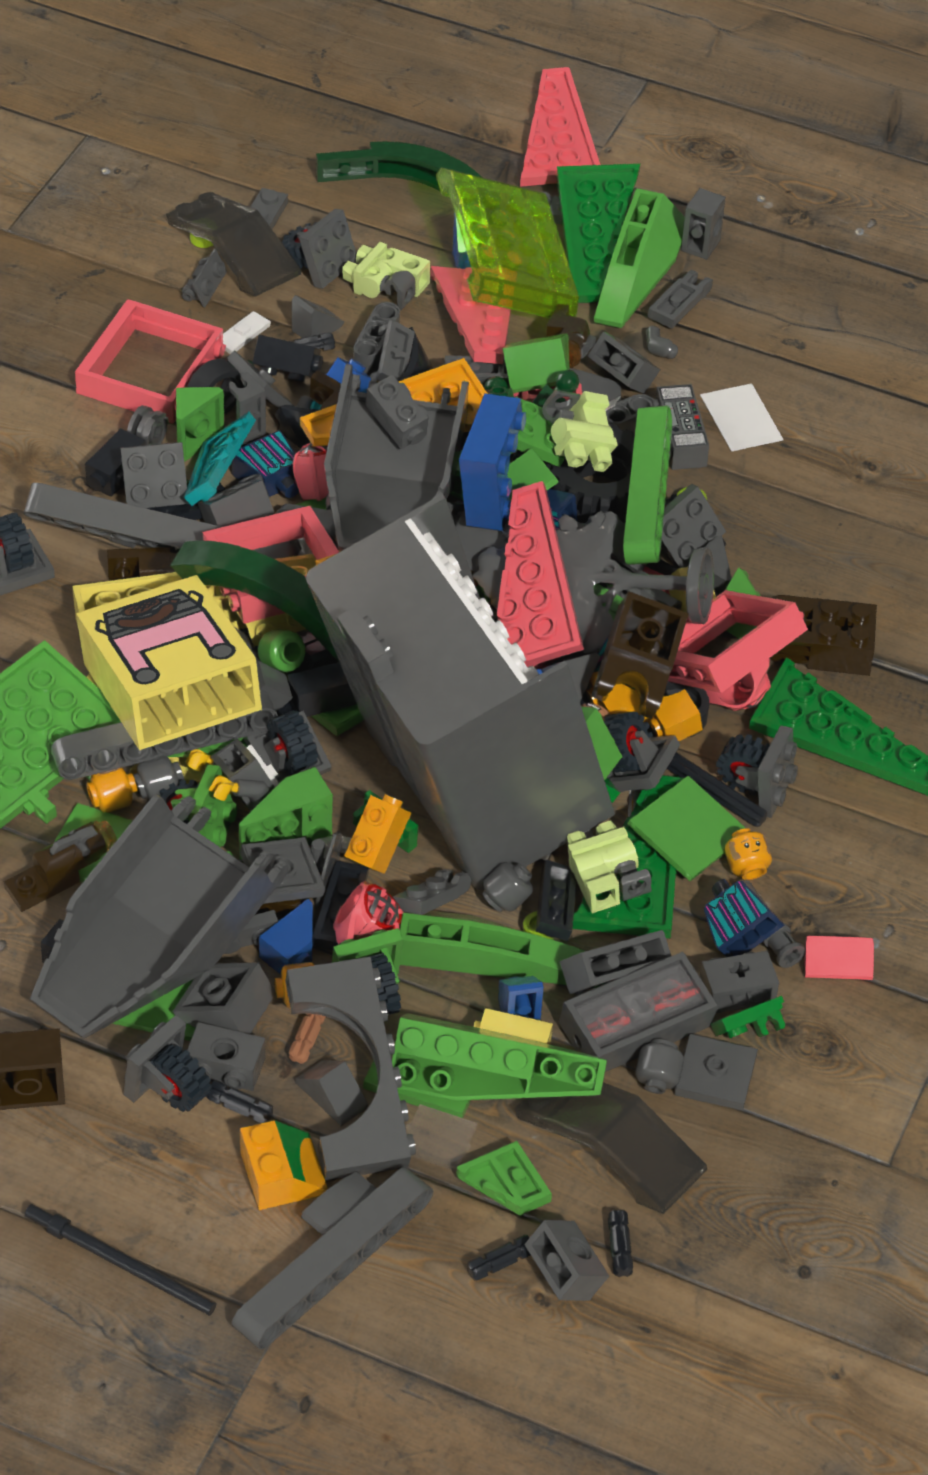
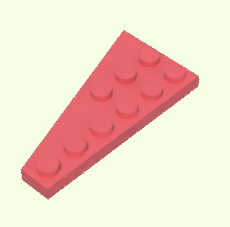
(557, 131)
(480, 323)
(534, 586)

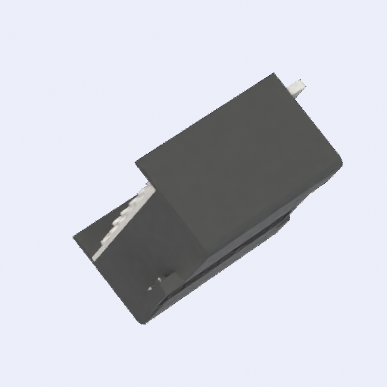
(451, 702)

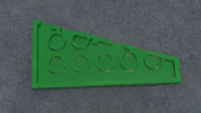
(592, 213)
(837, 729)
(646, 912)

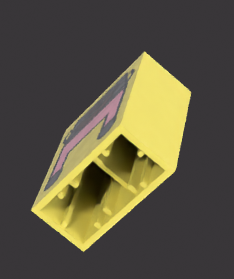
(169, 662)

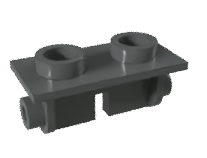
(205, 279)

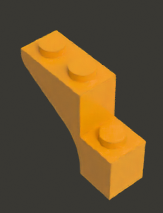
(674, 717)

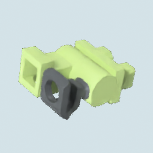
(387, 271)
(581, 428)
(601, 858)

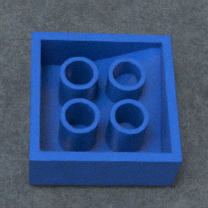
(487, 461)

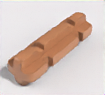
(305, 1038)

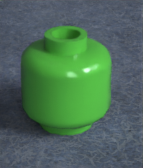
(281, 650)

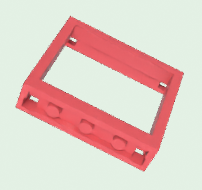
(151, 321)
(267, 532)
(777, 626)

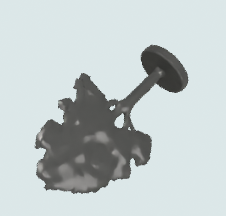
(584, 559)

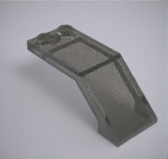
(240, 238)
(626, 1137)

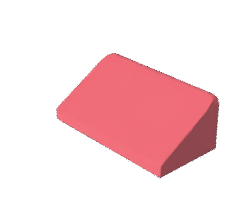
(839, 957)

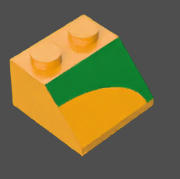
(280, 1164)

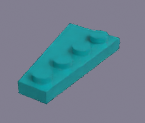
(216, 458)

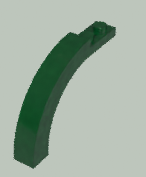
(388, 161)
(256, 575)

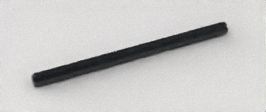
(714, 787)

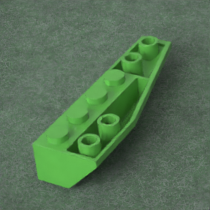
(641, 257)
(480, 947)
(484, 1064)

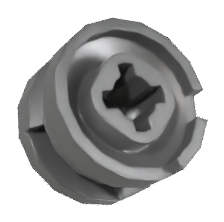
(148, 425)

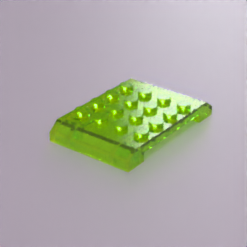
(510, 245)

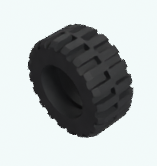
(598, 497)

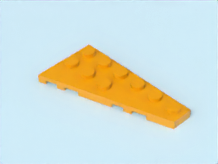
(422, 387)

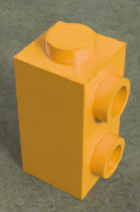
(378, 833)

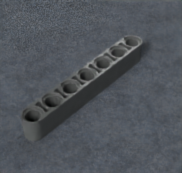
(113, 747)
(332, 1258)

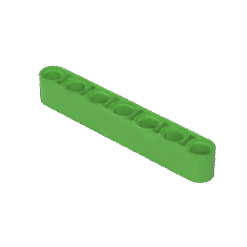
(648, 485)

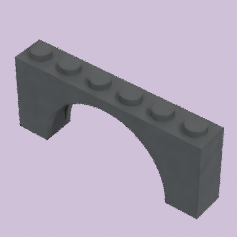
(350, 995)

